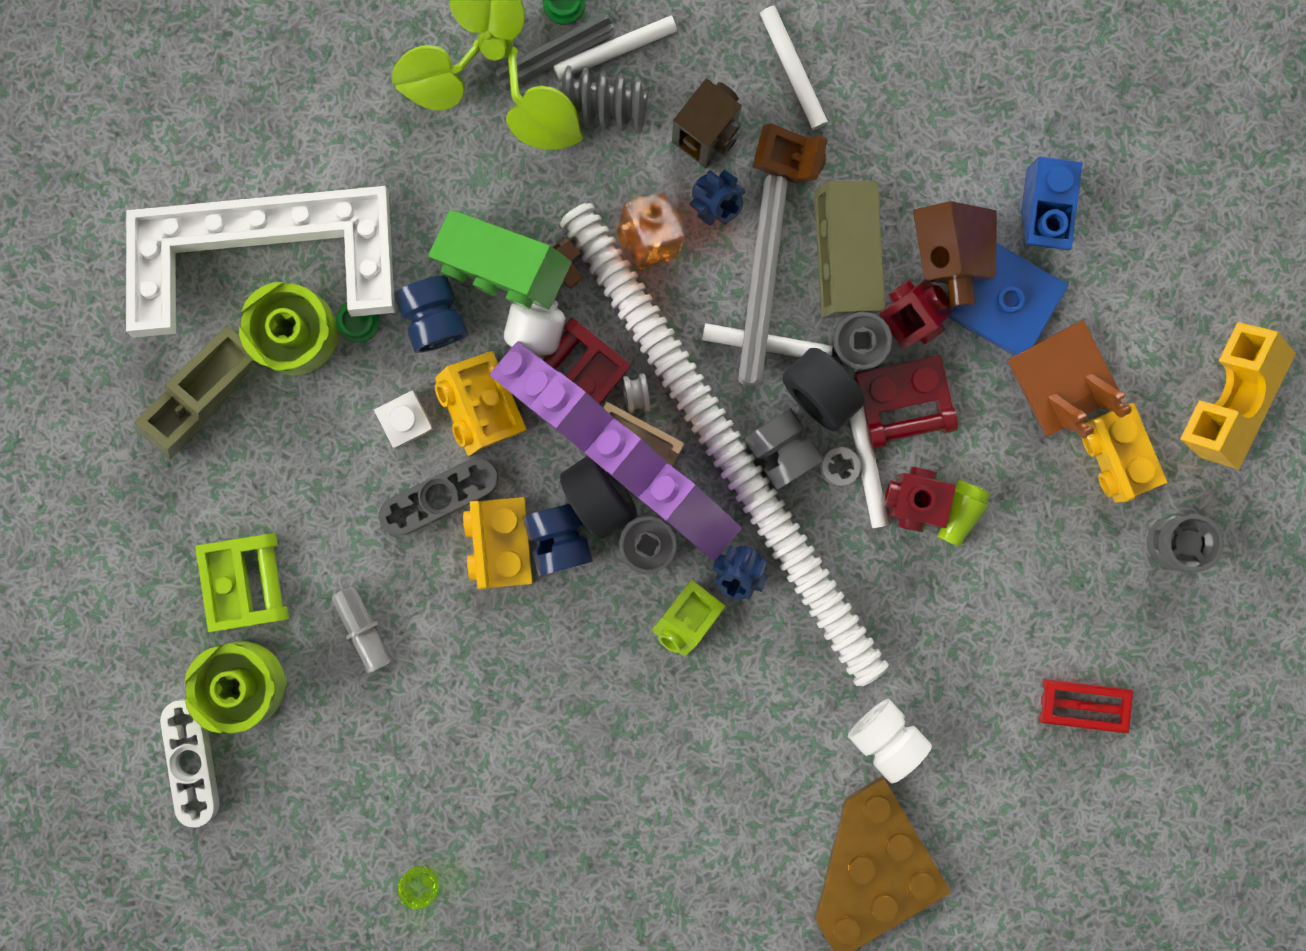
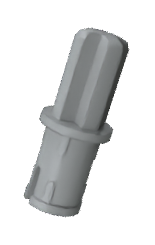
(361, 629)

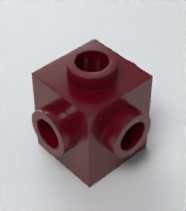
(916, 312)
(934, 495)

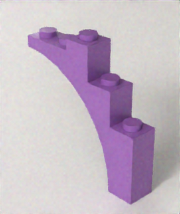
(616, 450)

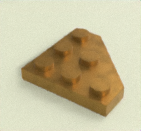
(875, 871)

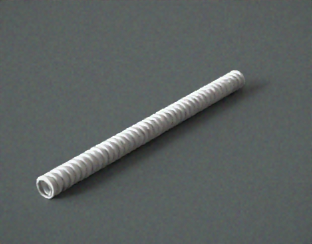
(724, 444)

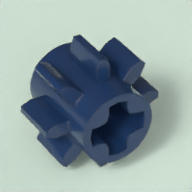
(717, 197)
(740, 572)

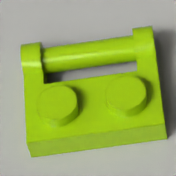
(227, 583)

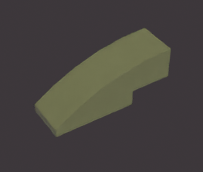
(195, 393)

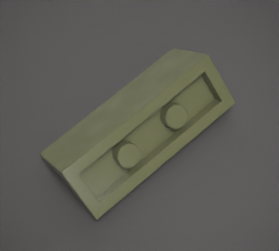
(849, 248)

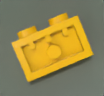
(478, 404)
(1123, 455)
(499, 543)

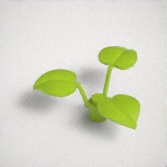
(427, 77)

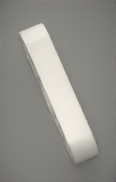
(177, 777)

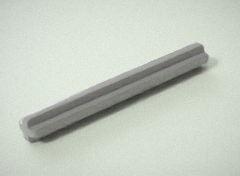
(762, 280)

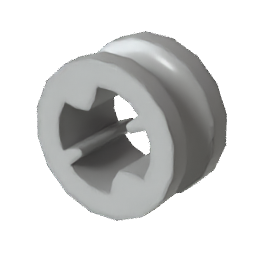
(636, 394)
(845, 454)

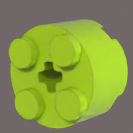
(264, 328)
(210, 686)

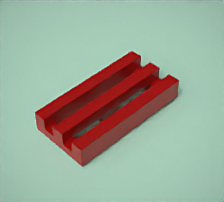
(1048, 701)

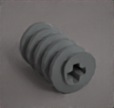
(606, 99)

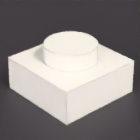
(403, 419)

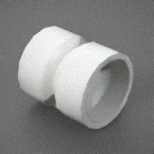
(895, 747)

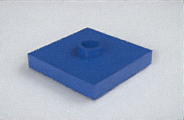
(1013, 304)

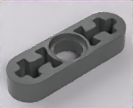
(405, 501)

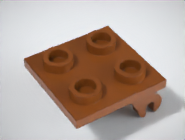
(1067, 381)

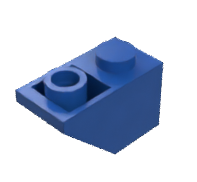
(1051, 202)

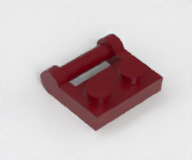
(597, 369)
(903, 387)

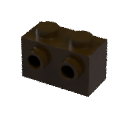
(708, 122)

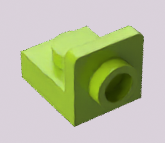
(687, 619)

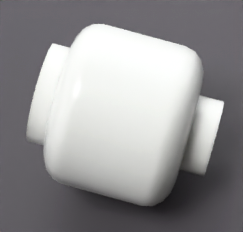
(535, 328)

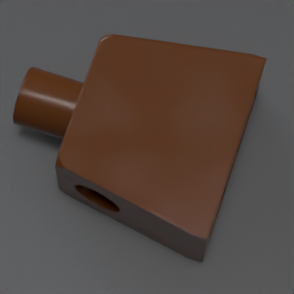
(957, 247)

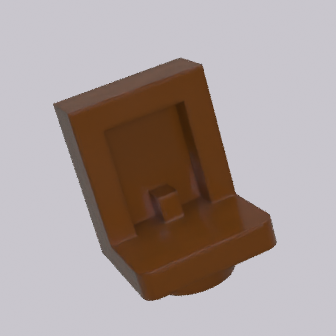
(790, 154)

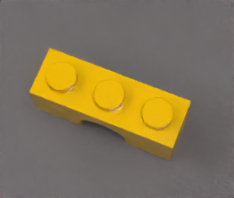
(1255, 369)

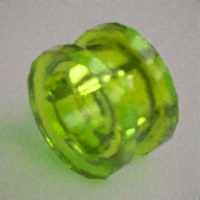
(407, 894)

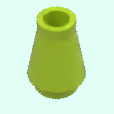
(966, 510)

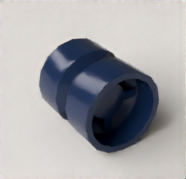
(428, 307)
(557, 539)

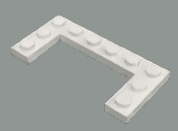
(160, 232)

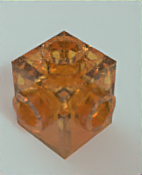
(650, 230)

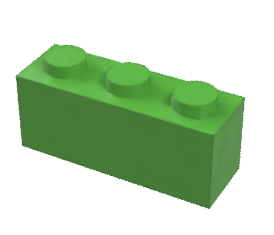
(499, 261)

